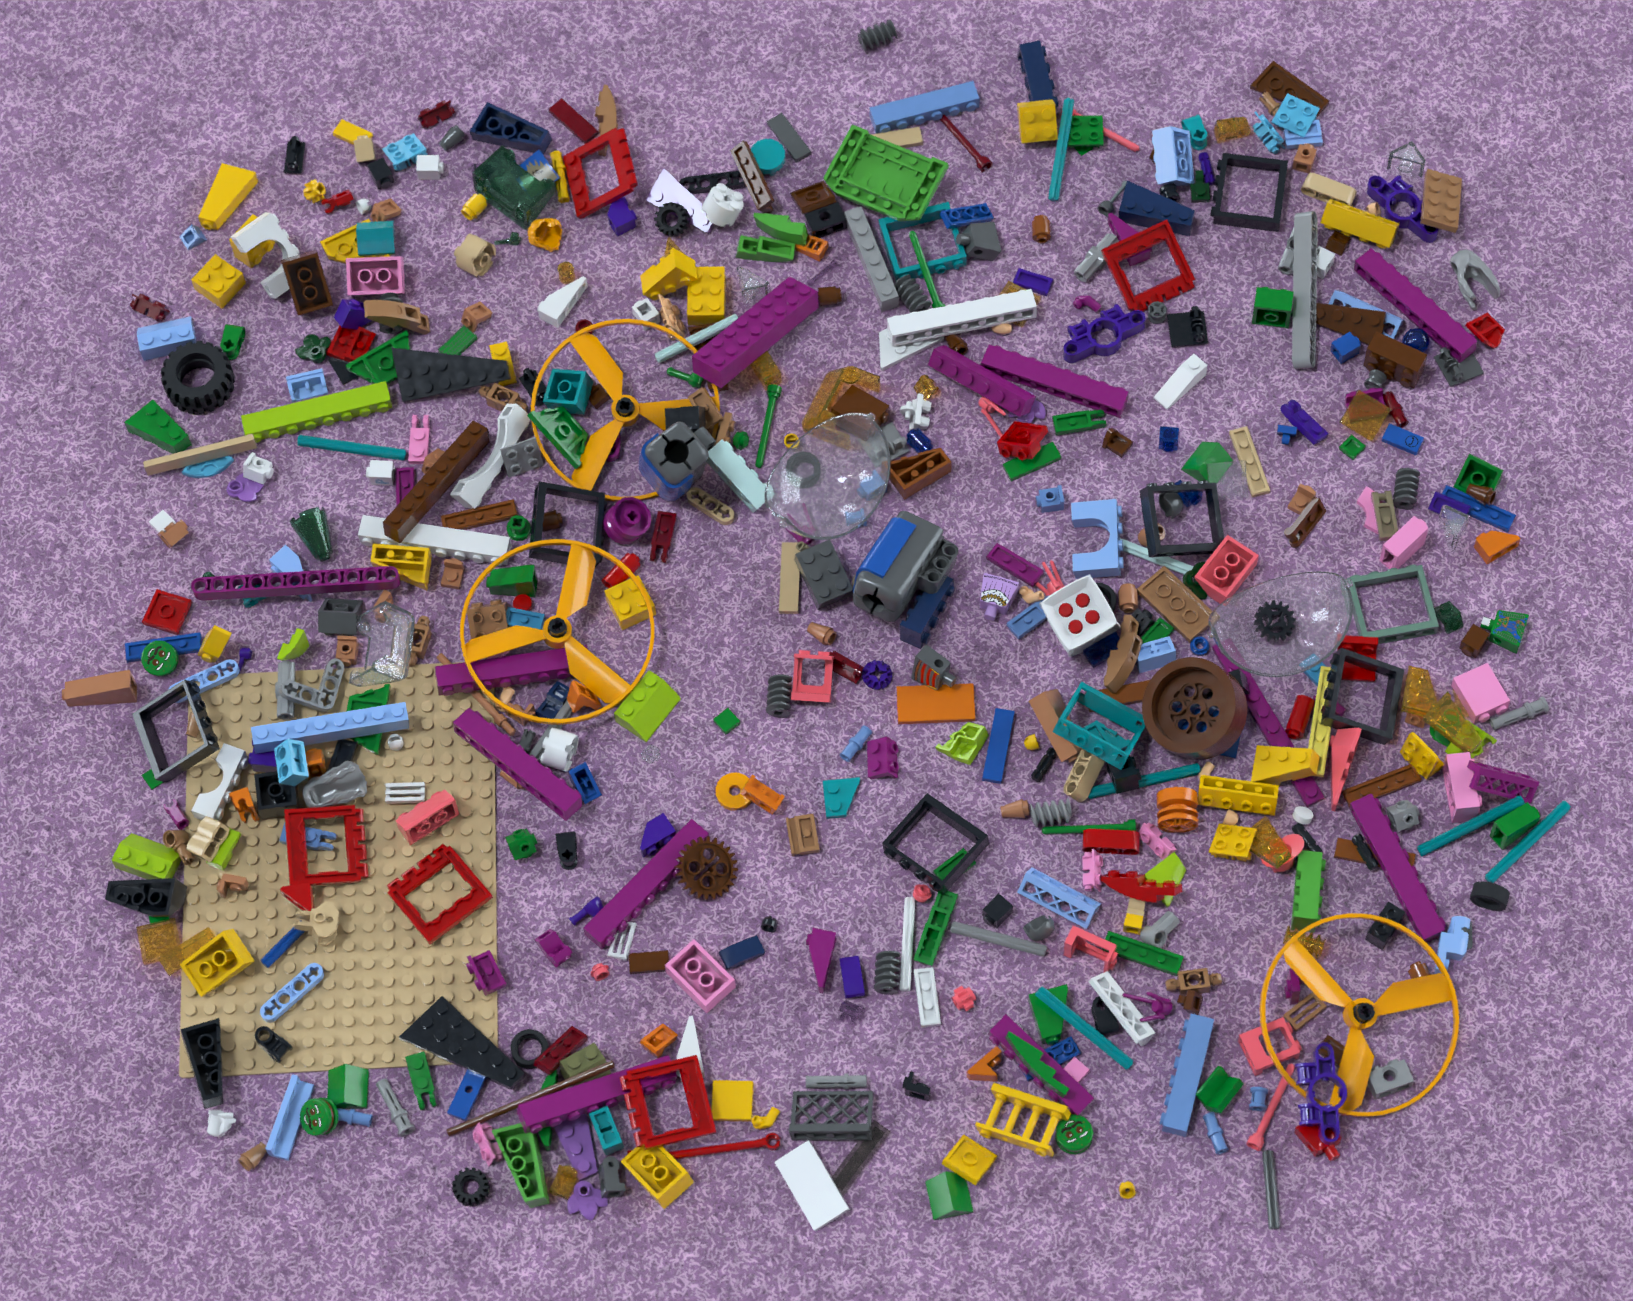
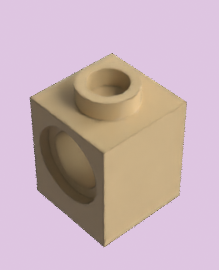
(364, 149)

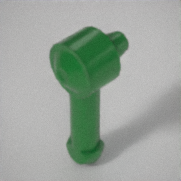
(693, 380)

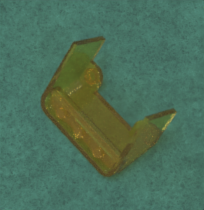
(820, 407)

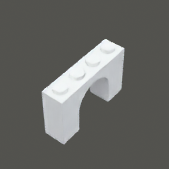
(262, 229)

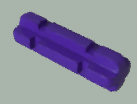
(1207, 168)

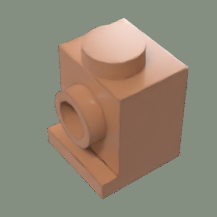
(1304, 158)
(173, 533)
(347, 643)

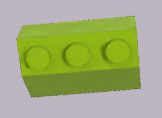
(646, 706)
(145, 858)

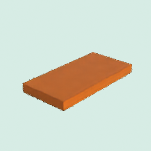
(926, 705)

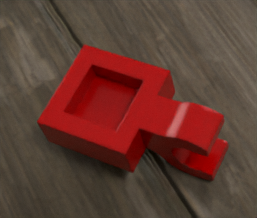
(342, 199)

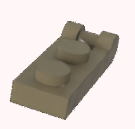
(1384, 515)

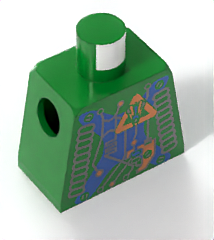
(1506, 629)

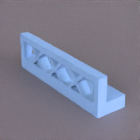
(1357, 303)
(1061, 891)
(288, 1122)

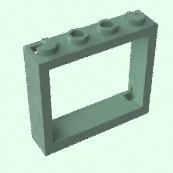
(1400, 632)

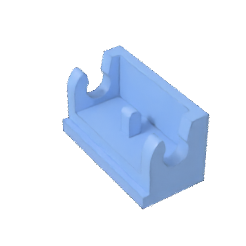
(307, 385)
(1156, 654)

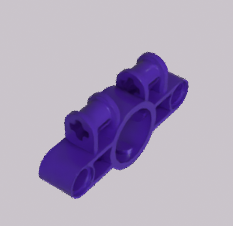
(1399, 191)
(1111, 319)
(1326, 1116)

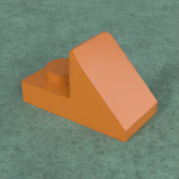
(581, 696)
(658, 1040)
(981, 1070)

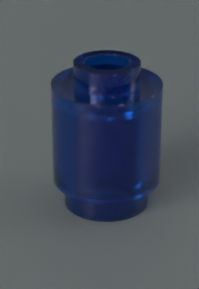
(918, 441)

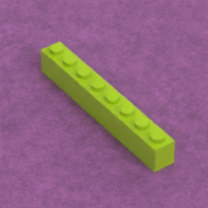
(317, 412)

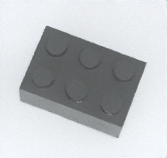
(823, 574)

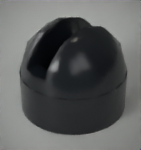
(769, 921)

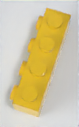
(1359, 223)
(1237, 795)

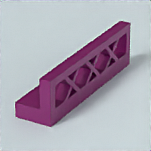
(1503, 775)

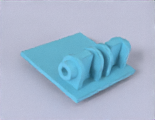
(1295, 115)
(1268, 134)
(404, 150)

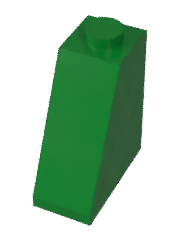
(513, 581)
(1514, 825)
(1047, 1021)

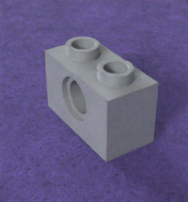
(1398, 1070)

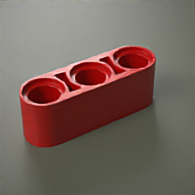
(1111, 841)

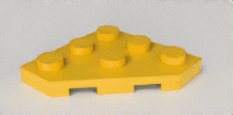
(344, 245)

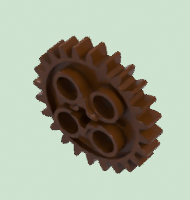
(717, 881)

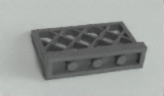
(829, 1131)

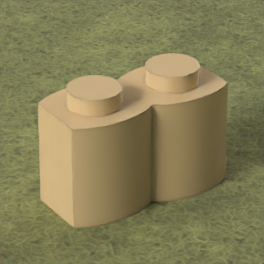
(207, 839)

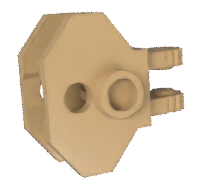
(322, 922)

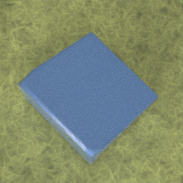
(192, 237)

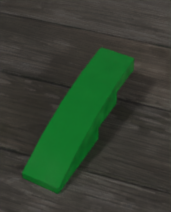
(935, 928)
(1030, 1057)

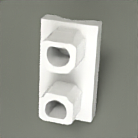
(913, 411)

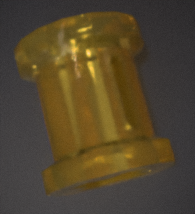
(566, 272)

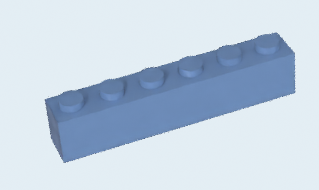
(924, 107)
(1187, 1076)

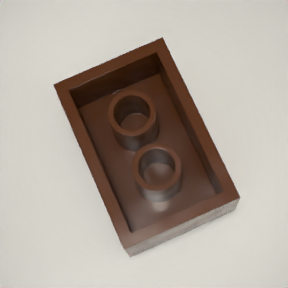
(306, 282)
(1395, 360)

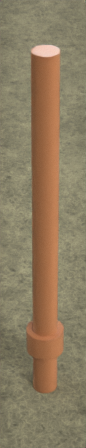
(499, 718)

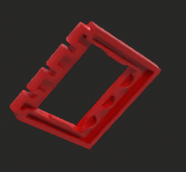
(623, 166)
(1138, 243)
(297, 847)
(448, 918)
(695, 1094)

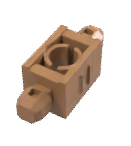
(500, 392)
(423, 630)
(1214, 979)

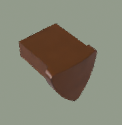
(1116, 442)

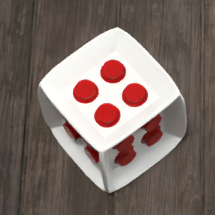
(1079, 615)

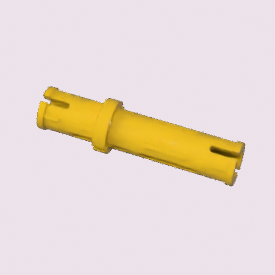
(561, 184)

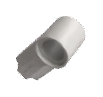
(1157, 933)

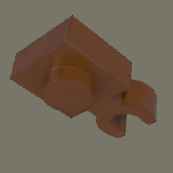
(598, 395)

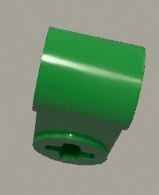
(232, 340)

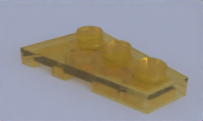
(1418, 692)
(1449, 722)
(1269, 845)

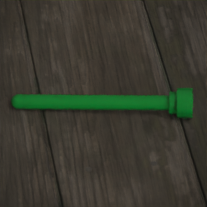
(925, 270)
(773, 392)
(1130, 824)

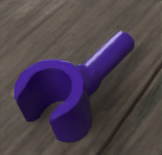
(244, 653)

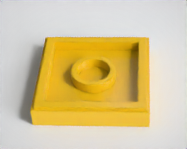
(732, 1100)
(969, 1159)

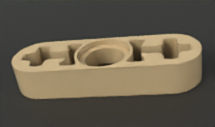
(714, 514)

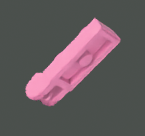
(418, 441)

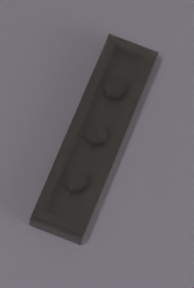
(859, 1158)

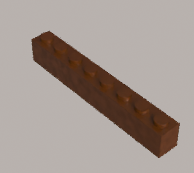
(436, 482)

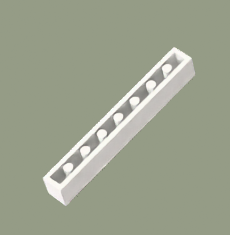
(961, 317)
(440, 540)

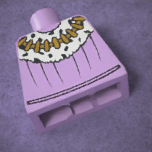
(997, 595)

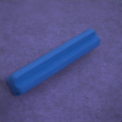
(281, 947)

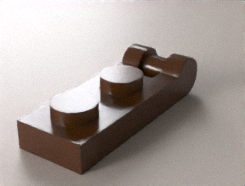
(1305, 522)

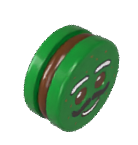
(159, 658)
(319, 1116)
(1074, 1135)

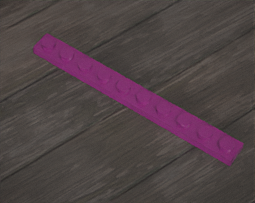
(1271, 729)

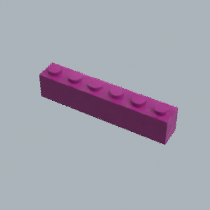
(981, 380)
(1076, 1097)

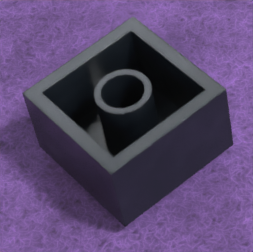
(274, 797)

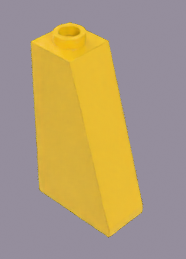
(226, 194)

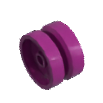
(627, 520)

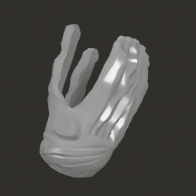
(1469, 265)
(335, 786)

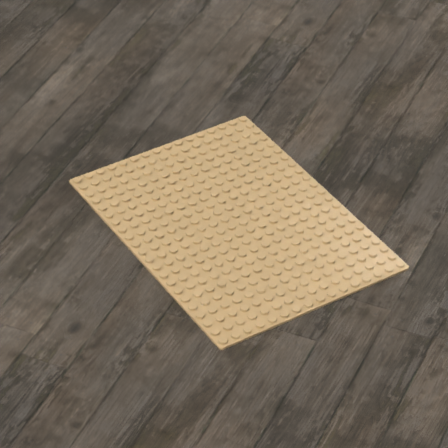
(379, 965)

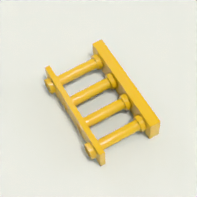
(1021, 1100)

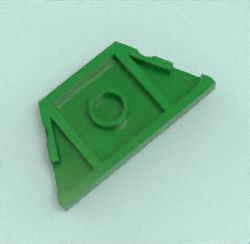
(379, 363)
(562, 432)
(369, 699)

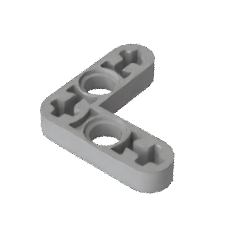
(316, 695)

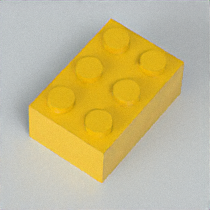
(707, 296)

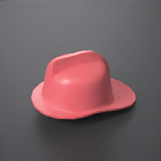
(1295, 845)

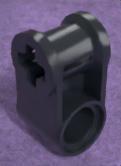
(566, 847)
(1104, 1019)
(274, 1046)

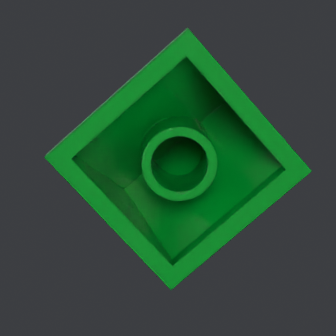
(1205, 454)
(1479, 473)
(348, 1087)
(948, 1196)

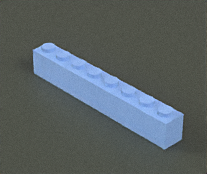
(332, 726)

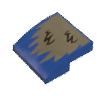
(540, 167)

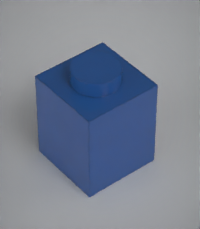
(1345, 347)

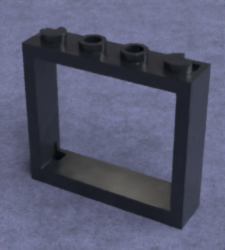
(1245, 220)
(540, 492)
(1154, 547)
(1395, 678)
(150, 739)
(931, 804)

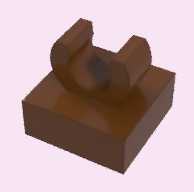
(1191, 1002)

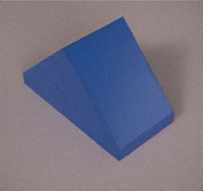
(584, 783)

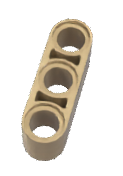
(1326, 189)
(1083, 776)

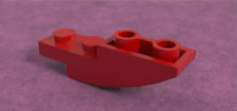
(1136, 887)

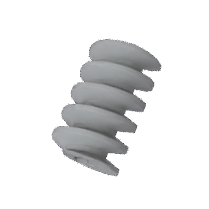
(1051, 812)

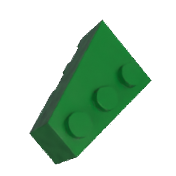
(158, 428)

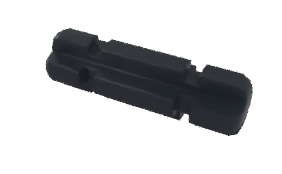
(1044, 764)
(1309, 841)
(1365, 852)

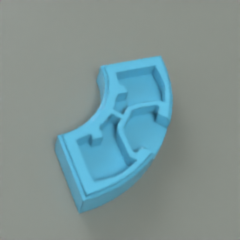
(208, 468)

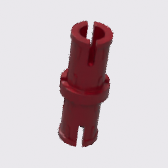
(1396, 409)

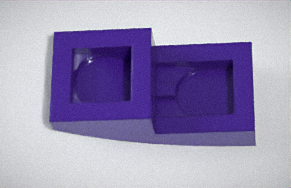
(852, 976)

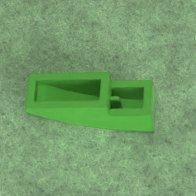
(782, 228)
(764, 249)

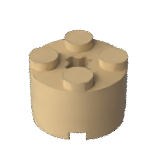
(475, 255)

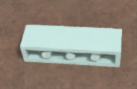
(737, 475)

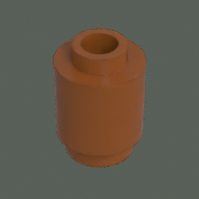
(1041, 229)
(1418, 970)

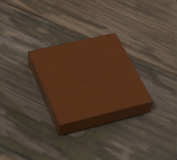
(813, 197)

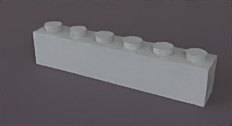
(871, 259)

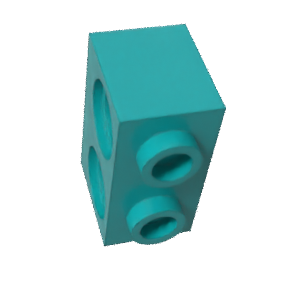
(606, 1130)

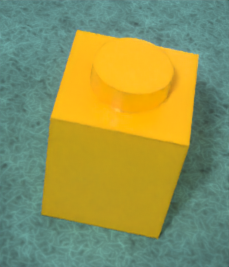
(501, 352)
(213, 644)

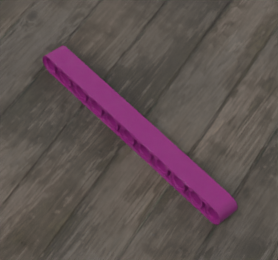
(288, 578)

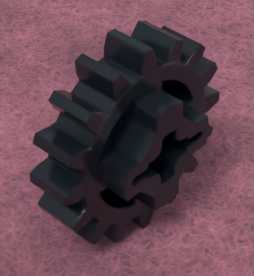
(1268, 616)

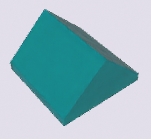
(375, 238)

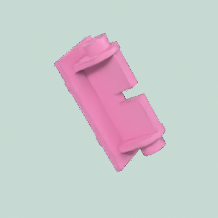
(1151, 836)
(1092, 862)
(489, 1151)

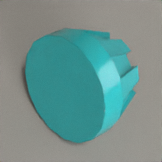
(769, 156)

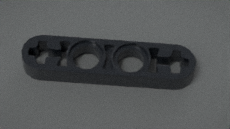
(713, 180)

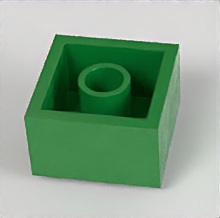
(1272, 307)

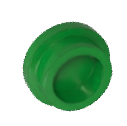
(740, 440)

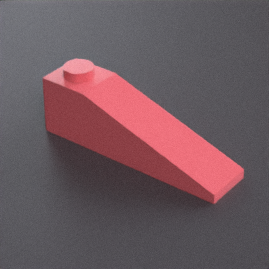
(1342, 752)

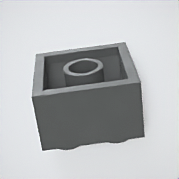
(339, 616)

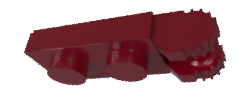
(663, 534)

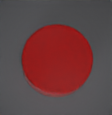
(522, 602)

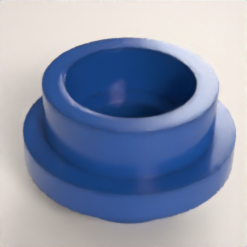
(1202, 641)

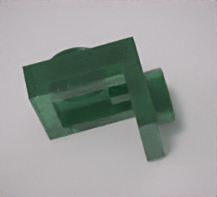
(1449, 616)

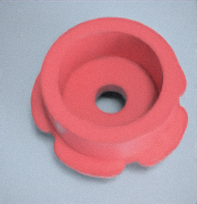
(922, 893)
(600, 971)

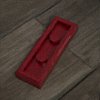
(573, 121)
(560, 1049)

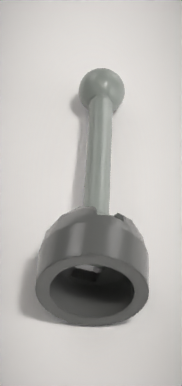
(1106, 206)

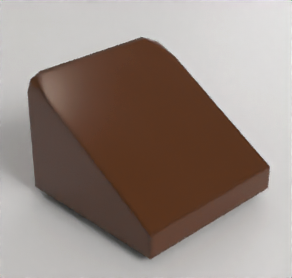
(1337, 243)

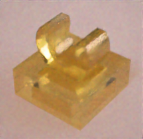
(925, 387)

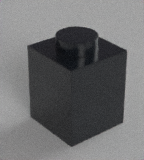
(380, 174)
(997, 911)

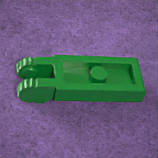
(1078, 421)
(421, 1078)

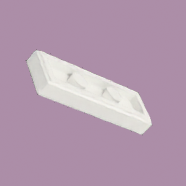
(927, 997)

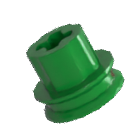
(518, 533)

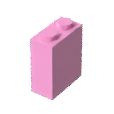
(1404, 543)
(1481, 693)

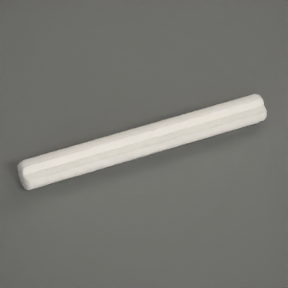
(907, 944)

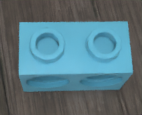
(291, 762)

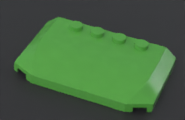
(884, 176)

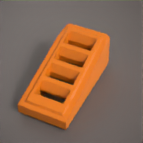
(810, 252)

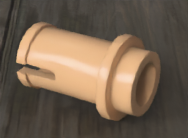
(505, 697)

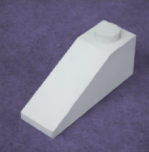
(560, 303)
(1181, 381)
(689, 1044)

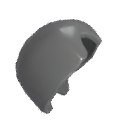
(1171, 504)
(1039, 928)

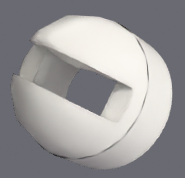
(362, 206)
(396, 744)

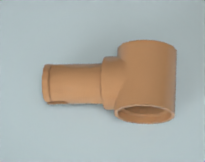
(178, 841)

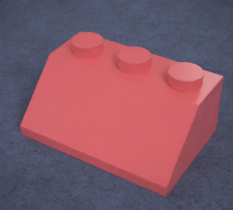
(1226, 569)
(427, 816)

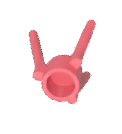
(989, 406)
(1055, 584)

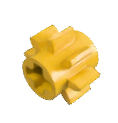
(314, 191)

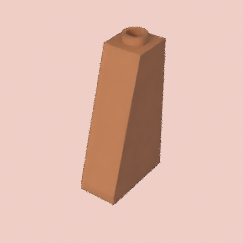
(101, 689)
(1048, 709)

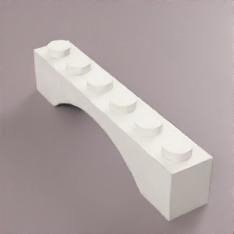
(511, 425)

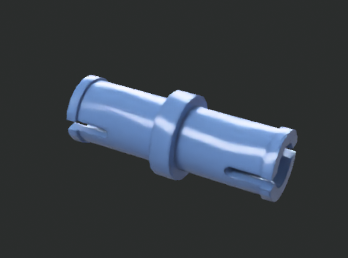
(855, 743)
(351, 1116)
(1215, 1133)

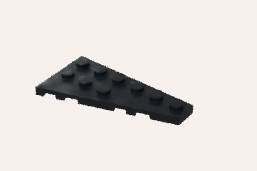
(458, 1041)

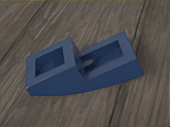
(554, 701)
(741, 952)

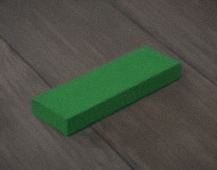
(1018, 468)

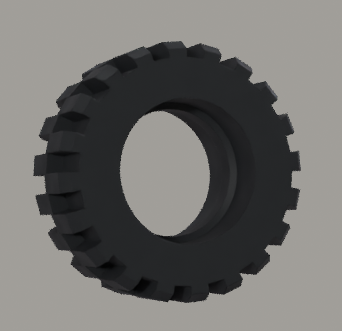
(190, 358)

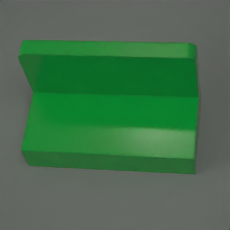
(1218, 1090)

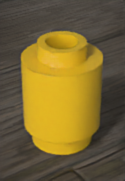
(474, 206)

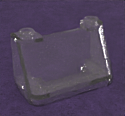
(388, 647)

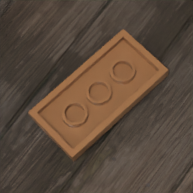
(1441, 200)
(1176, 603)

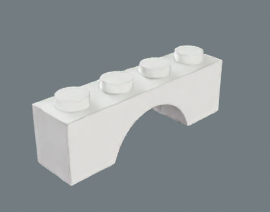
(212, 804)

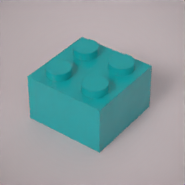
(568, 390)

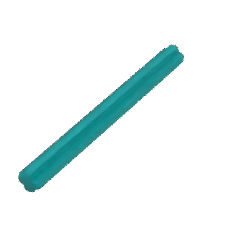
(1061, 149)
(351, 447)
(1150, 779)
(1470, 826)
(1527, 842)
(1083, 1027)

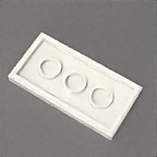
(812, 1185)

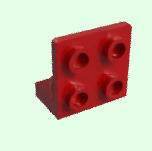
(1362, 645)

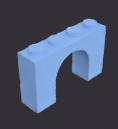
(1107, 560)

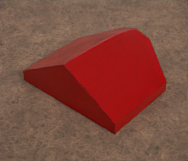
(1486, 330)

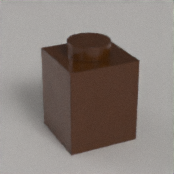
(1474, 641)

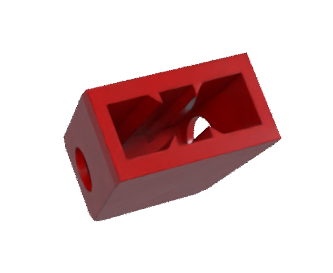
(1310, 1137)

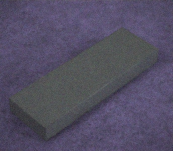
(789, 137)

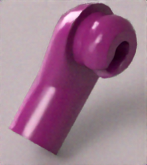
(1086, 301)

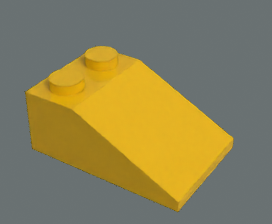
(217, 962)
(658, 1173)

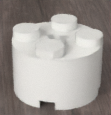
(722, 205)
(559, 749)

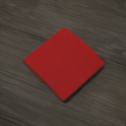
(350, 343)

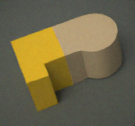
(1134, 916)

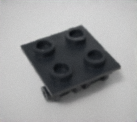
(1187, 328)

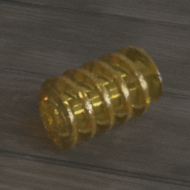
(1310, 944)

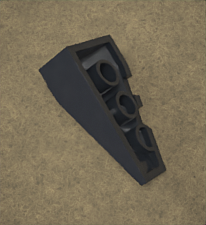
(148, 896)

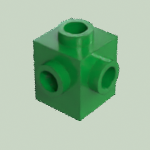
(521, 844)

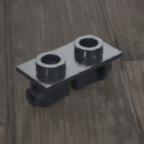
(294, 156)
(528, 381)

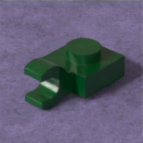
(1199, 190)

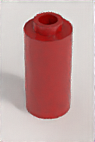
(617, 575)
(1299, 717)

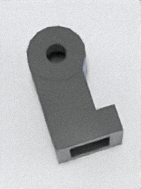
(609, 1178)

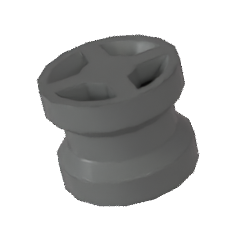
(1157, 308)
(1375, 379)

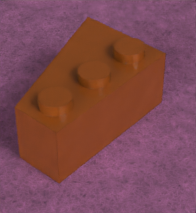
(918, 471)

